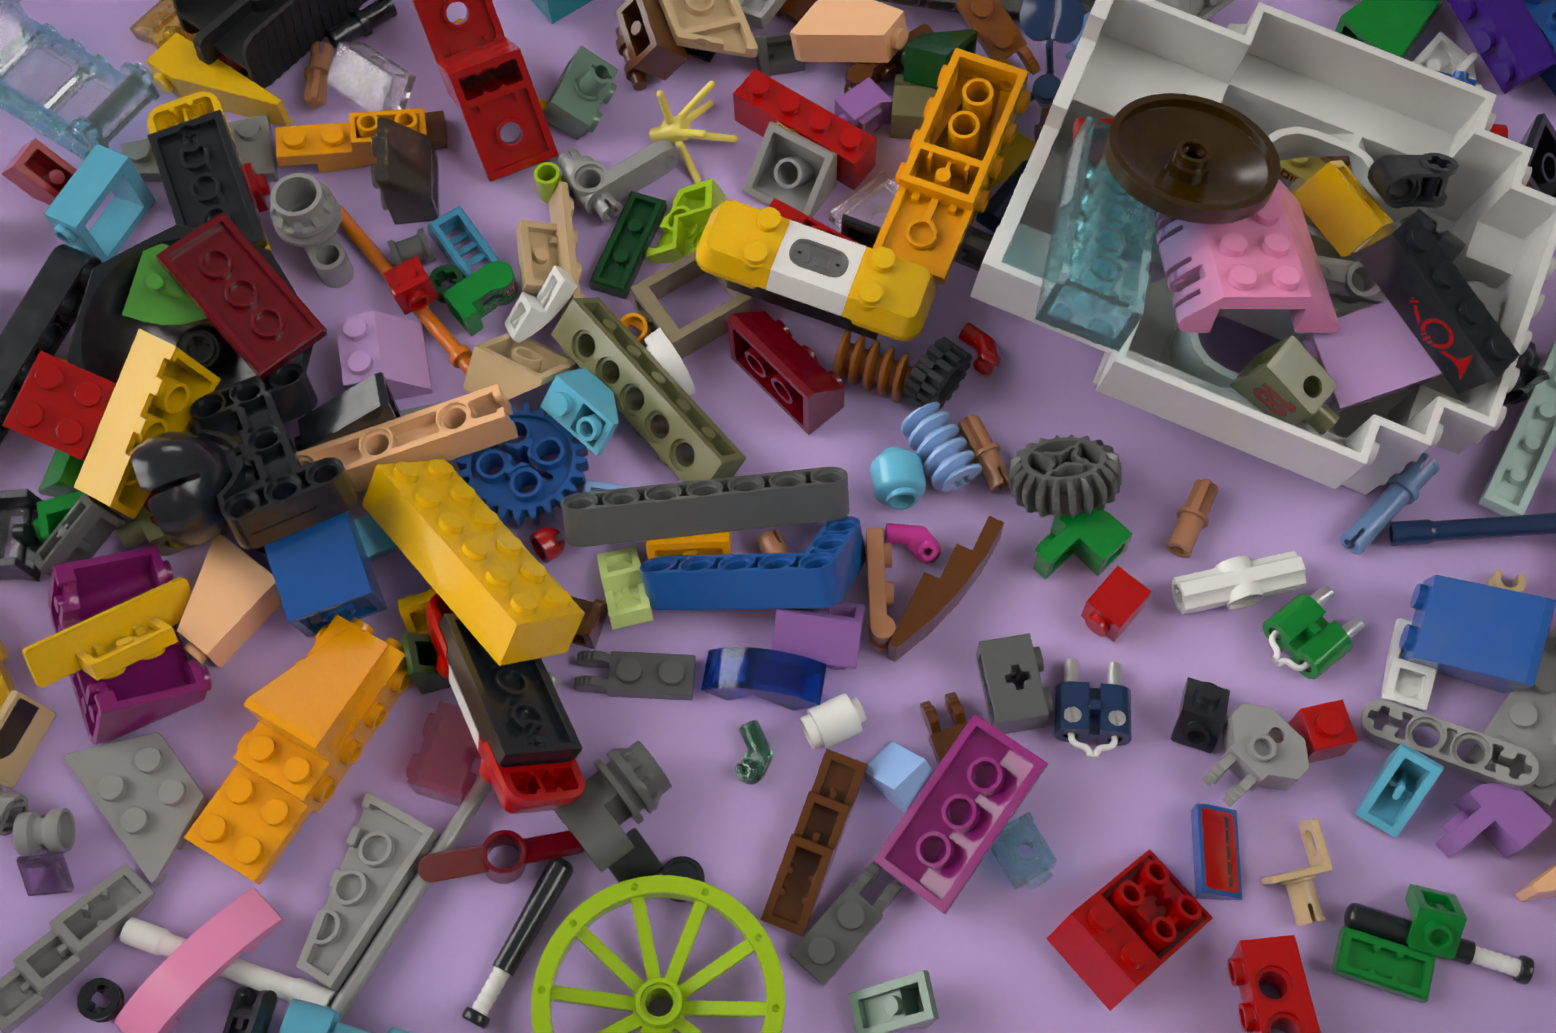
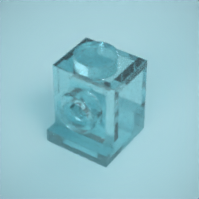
(1019, 869)

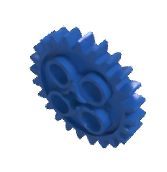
(503, 489)

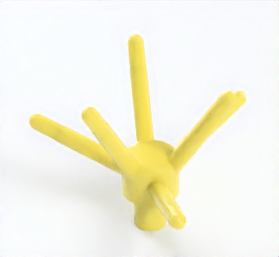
(678, 127)

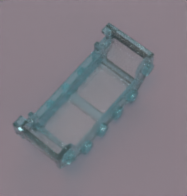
(63, 87)

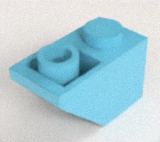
(583, 407)

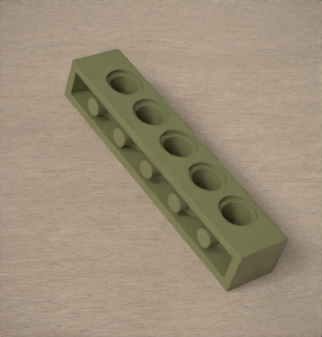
(646, 393)

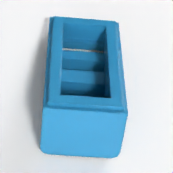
(450, 222)

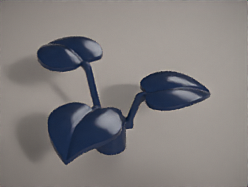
(1051, 22)

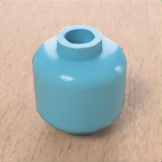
(898, 478)

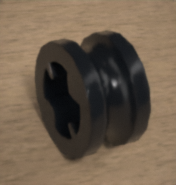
(87, 1006)

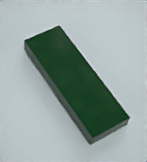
(628, 245)

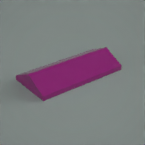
(960, 813)

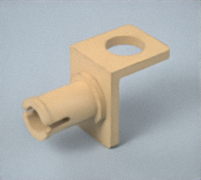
(1300, 881)

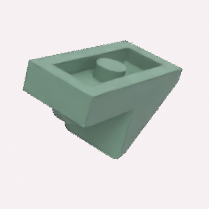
(895, 1005)

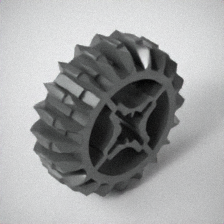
(1065, 476)

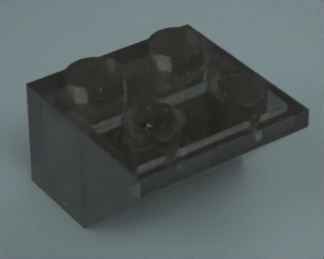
(405, 172)

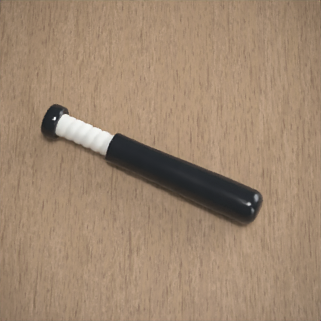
(532, 917)
(1397, 929)

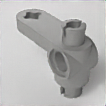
(617, 182)

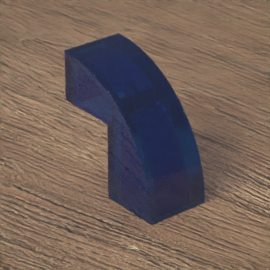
(766, 673)

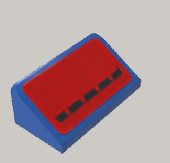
(1216, 853)

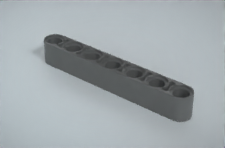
(705, 506)

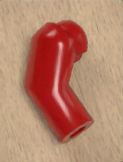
(985, 347)

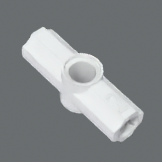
(1238, 582)

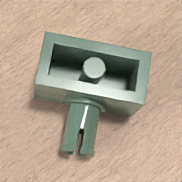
(580, 92)

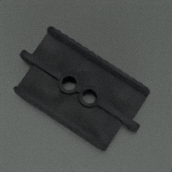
(260, 34)

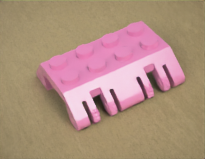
(1246, 265)

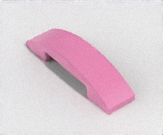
(198, 963)

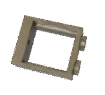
(700, 331)

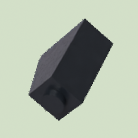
(349, 412)

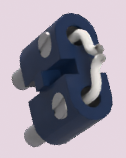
(1093, 712)

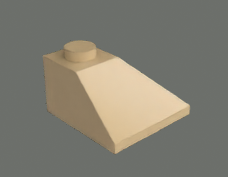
(514, 365)

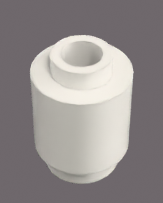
(833, 721)

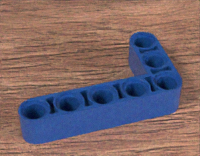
(760, 580)

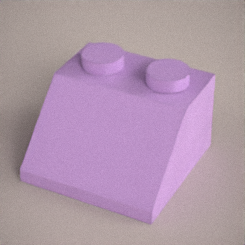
(385, 344)

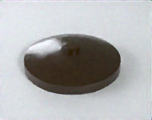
(1192, 158)

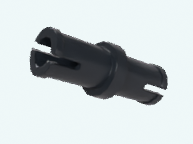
(361, 22)

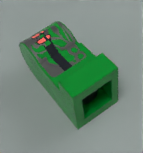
(481, 294)

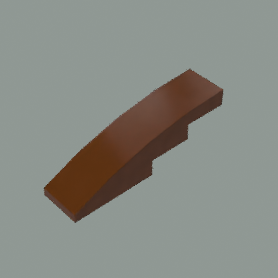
(938, 597)
(814, 842)

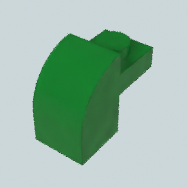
(1092, 538)

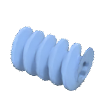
(937, 448)

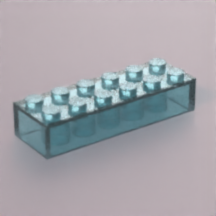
(1096, 248)

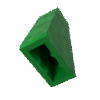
(1389, 23)

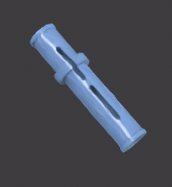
(1400, 491)

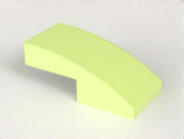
(624, 587)

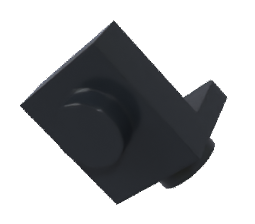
(1201, 715)

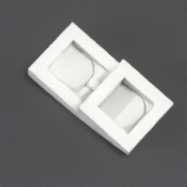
(533, 312)
(1405, 680)

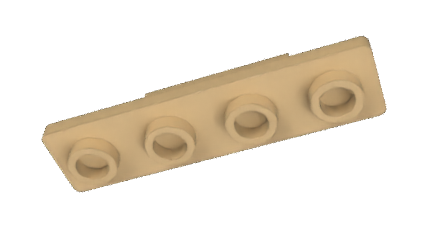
(549, 244)

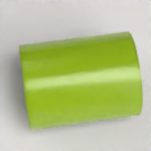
(547, 177)

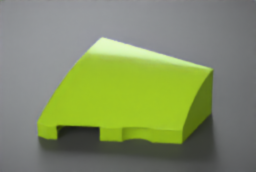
(686, 221)

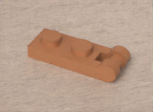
(879, 592)

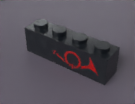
(1437, 304)

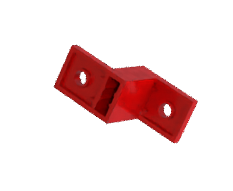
(488, 84)

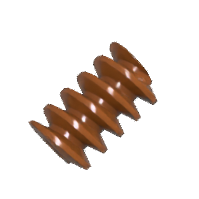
(872, 367)

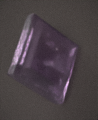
(45, 874)

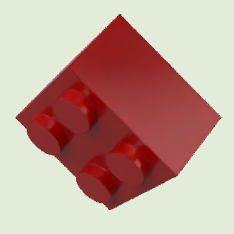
(60, 405)

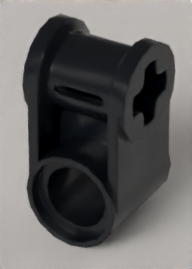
(1412, 179)

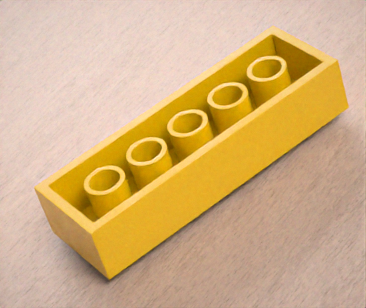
(472, 561)

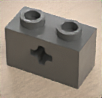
(1011, 708)

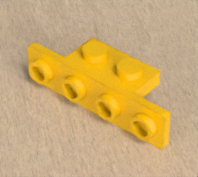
(112, 638)

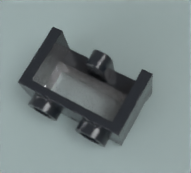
(18, 535)

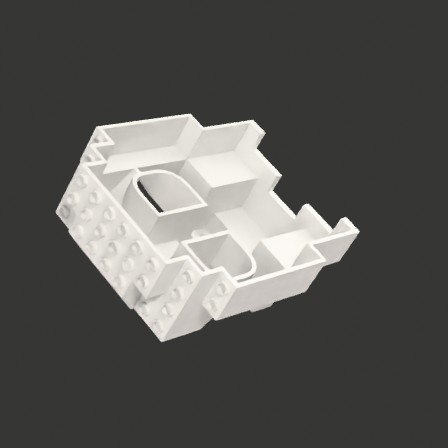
(1312, 99)

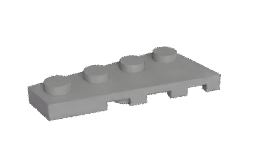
(252, 139)
(372, 877)

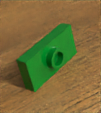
(1383, 965)

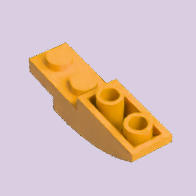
(340, 144)

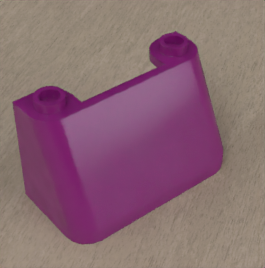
(147, 687)

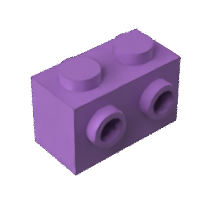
(821, 633)

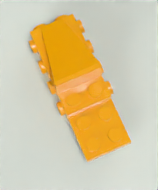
(954, 160)
(303, 745)

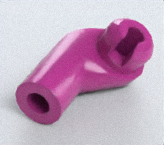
(916, 539)

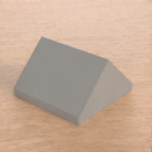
(792, 171)

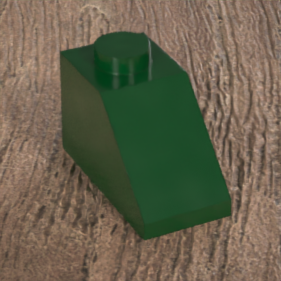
(930, 51)

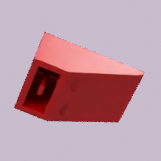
(1129, 929)

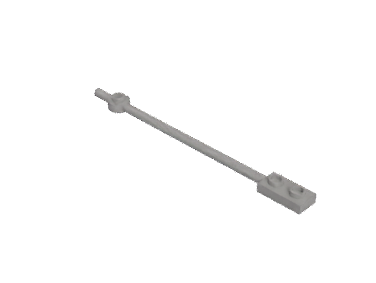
(411, 896)

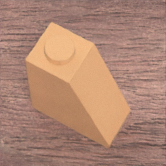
(849, 32)
(226, 603)

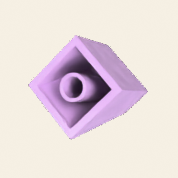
(1370, 356)

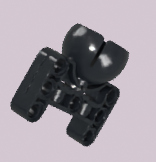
(213, 475)

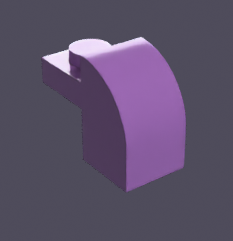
(1501, 814)

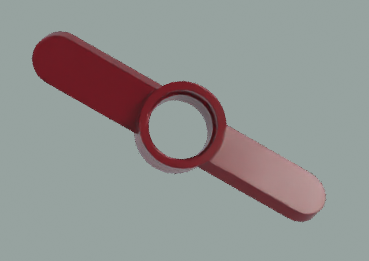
(474, 859)

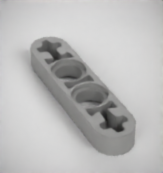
(1450, 738)

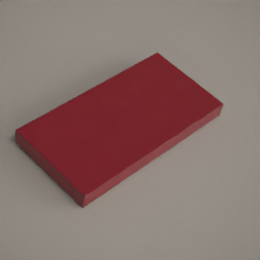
(241, 295)

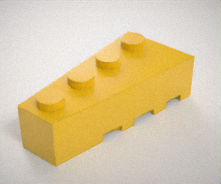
(148, 400)

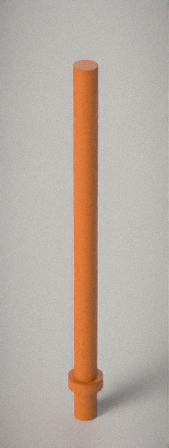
(458, 355)

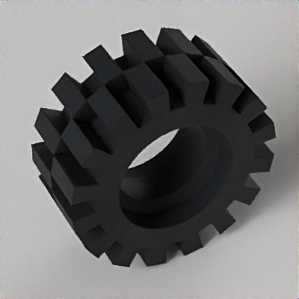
(937, 373)

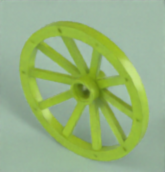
(635, 892)

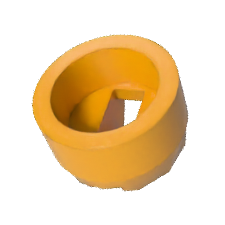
(637, 322)

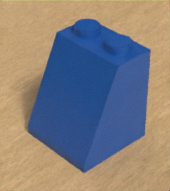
(324, 575)
(1478, 632)

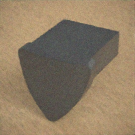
(776, 55)

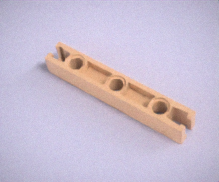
(428, 434)

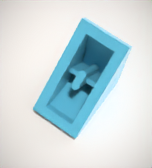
(1398, 789)

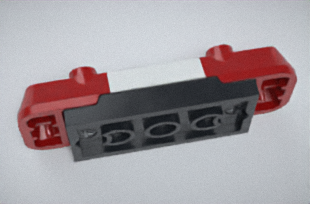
(512, 716)

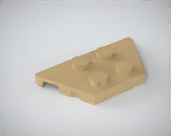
(710, 26)

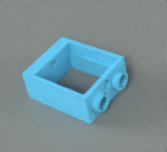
(85, 192)

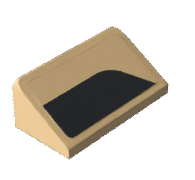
(21, 731)

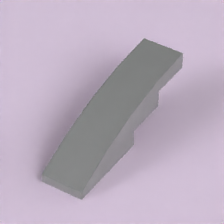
(71, 945)

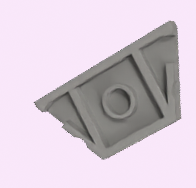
(143, 796)

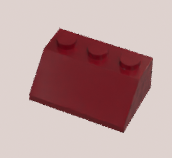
(785, 369)

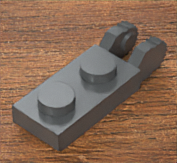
(639, 674)
(843, 927)

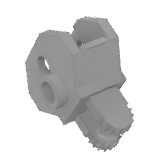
(1259, 753)

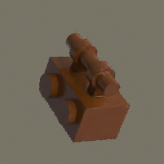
(646, 42)

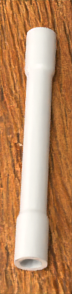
(162, 942)

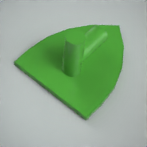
(157, 296)

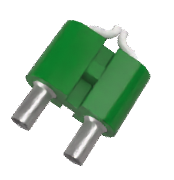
(1308, 636)

